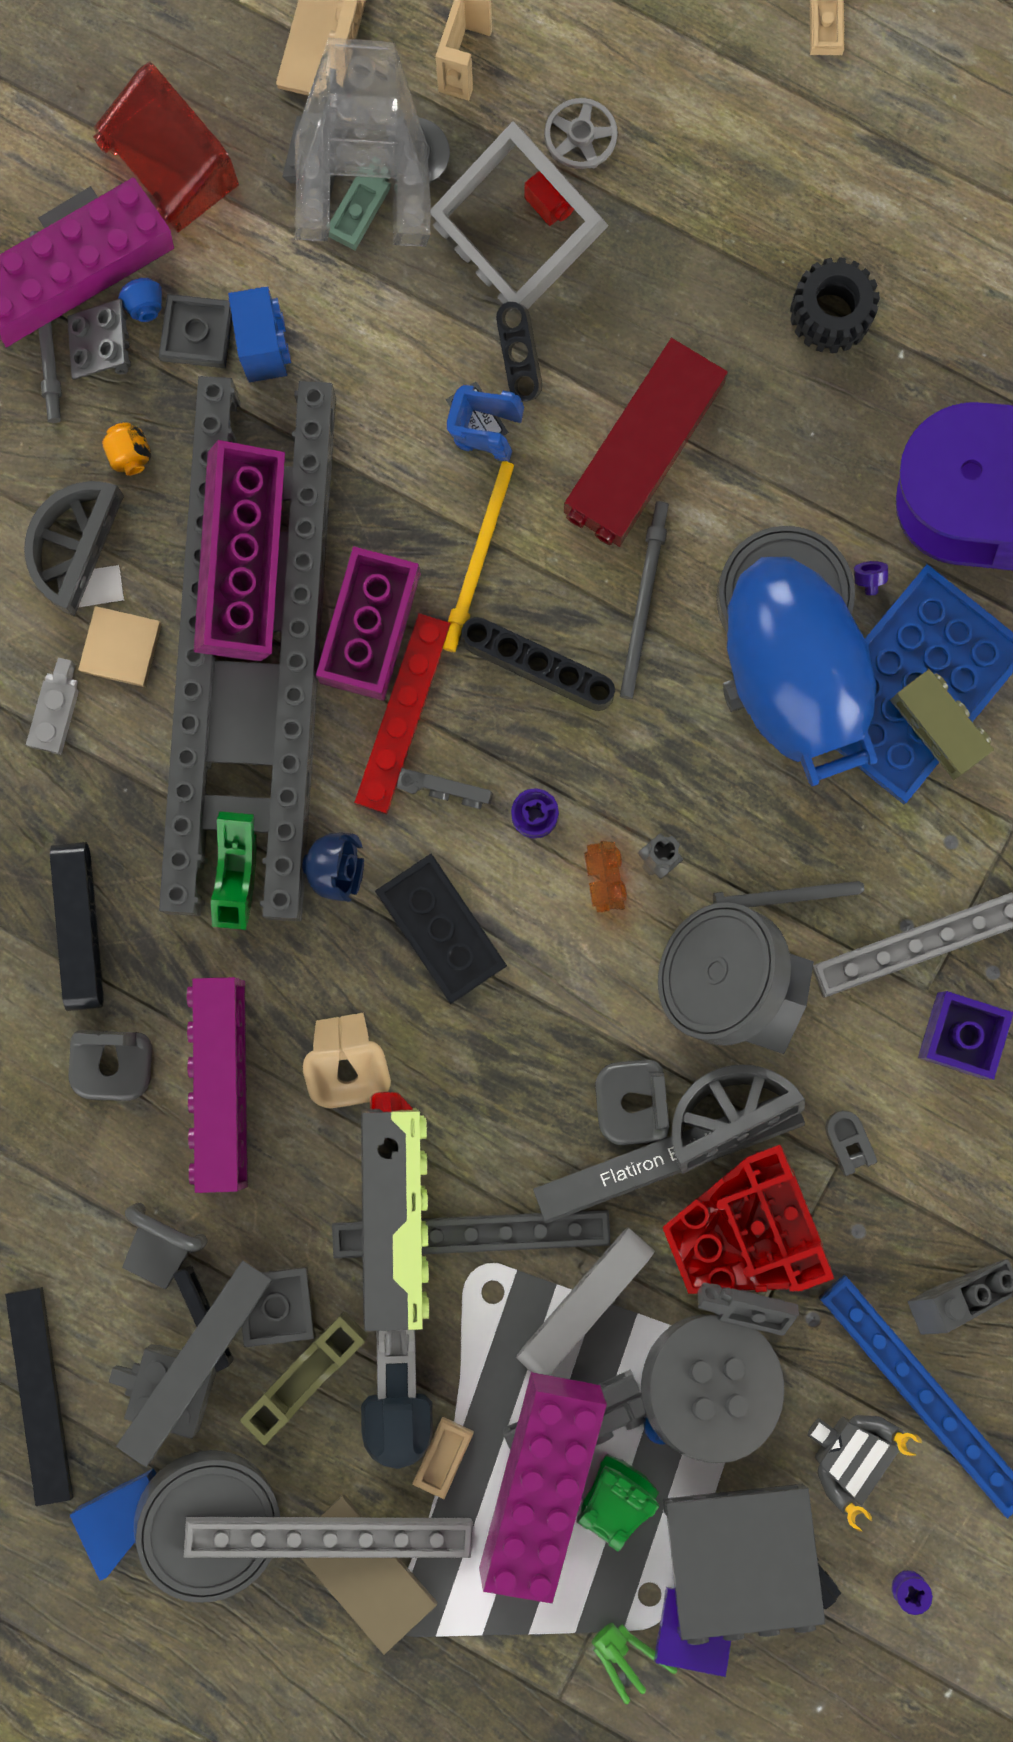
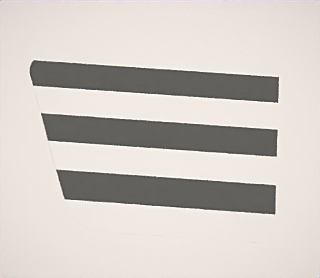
(595, 1580)

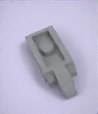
(54, 709)

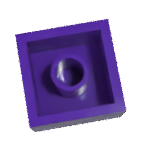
(965, 1035)

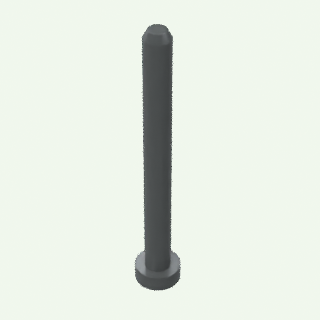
(792, 895)

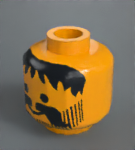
(126, 448)

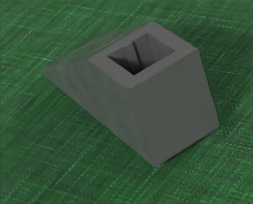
(962, 1299)

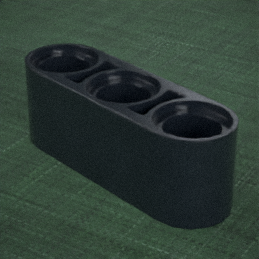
(511, 336)

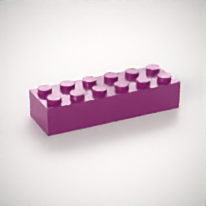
(78, 258)
(239, 551)
(218, 1085)
(542, 1487)

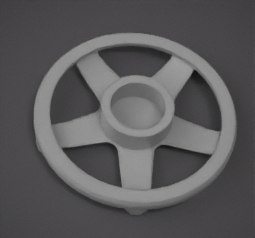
(580, 134)

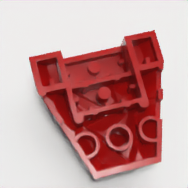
(750, 1231)

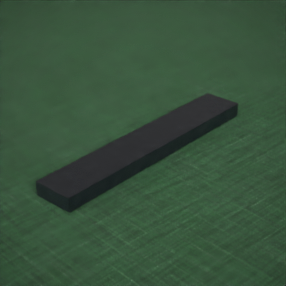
(39, 1396)

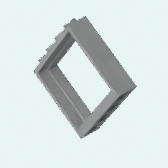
(560, 260)

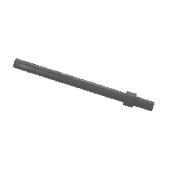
(50, 385)
(655, 538)

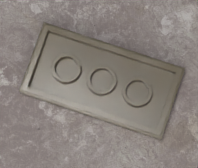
(374, 1591)

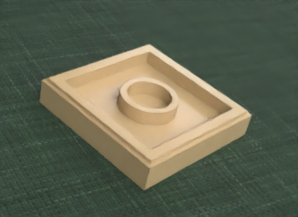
(120, 646)

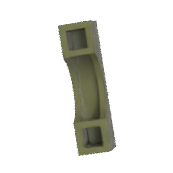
(303, 1378)

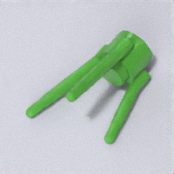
(611, 1645)

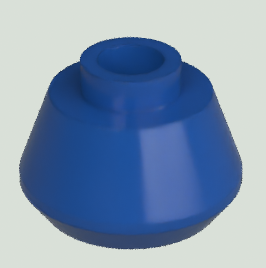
(142, 299)

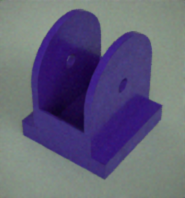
(959, 486)

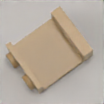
(453, 65)

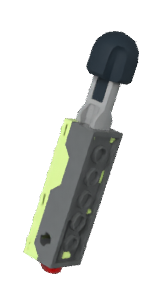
(397, 1419)

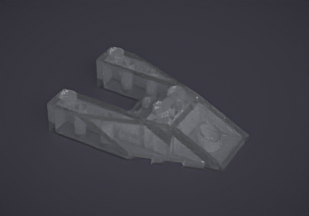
(362, 126)

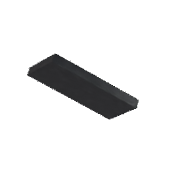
(441, 928)

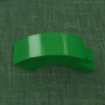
(235, 870)

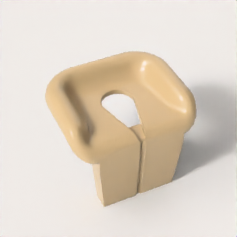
(342, 1040)

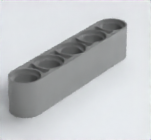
(585, 1303)

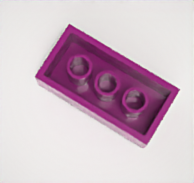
(368, 623)

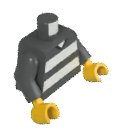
(855, 1458)

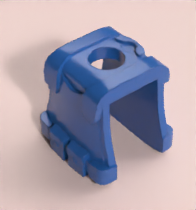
(504, 406)

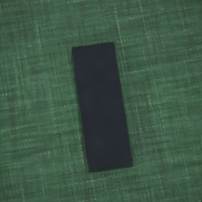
(198, 1305)

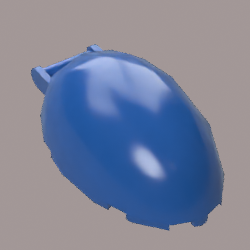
(801, 665)

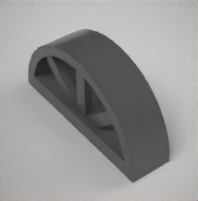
(87, 550)
(740, 1129)

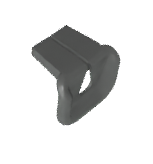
(134, 1069)
(637, 1077)
(157, 1248)

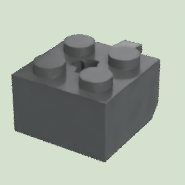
(145, 1377)

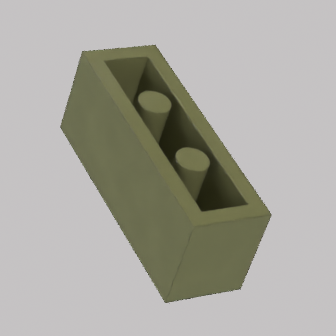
(942, 723)

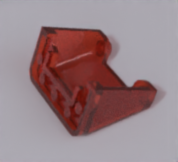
(166, 147)

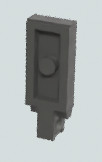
(442, 788)
(748, 1308)

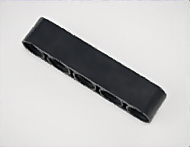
(529, 650)
(76, 926)

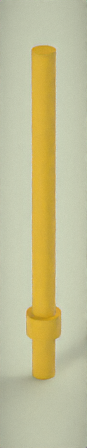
(460, 614)

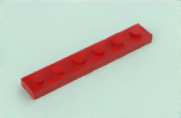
(402, 714)

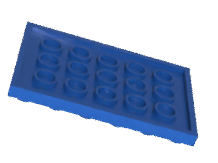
(939, 631)

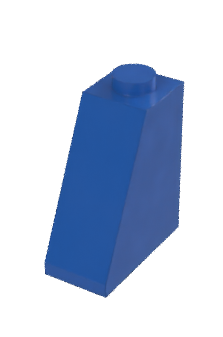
(108, 1523)

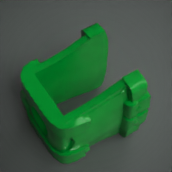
(617, 1502)

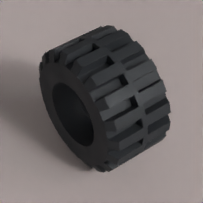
(839, 280)

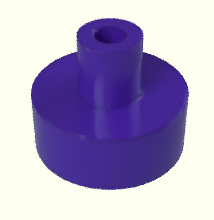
(871, 575)

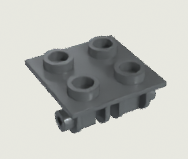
(99, 340)

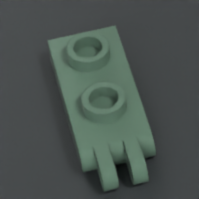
(358, 210)

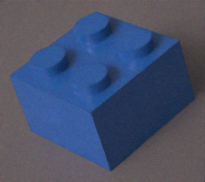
(259, 334)

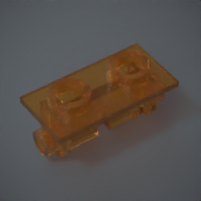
(606, 863)

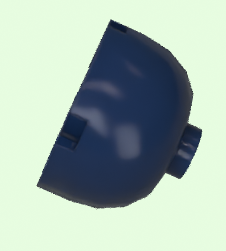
(334, 866)

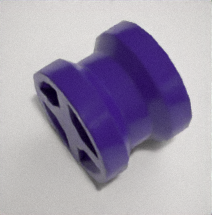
(906, 1585)

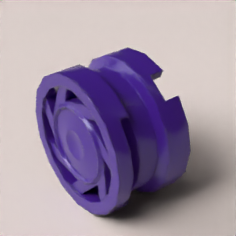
(534, 813)

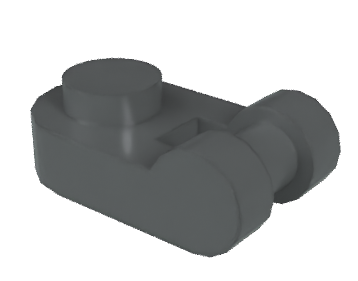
(844, 1130)

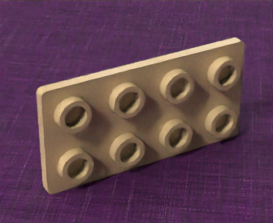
(308, 36)

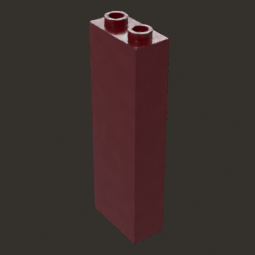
(644, 443)

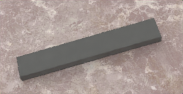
(193, 1364)

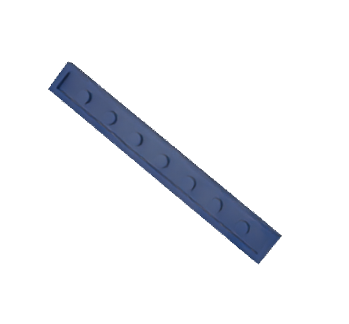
(921, 1392)

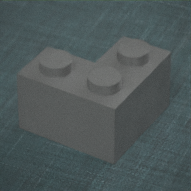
(780, 1030)

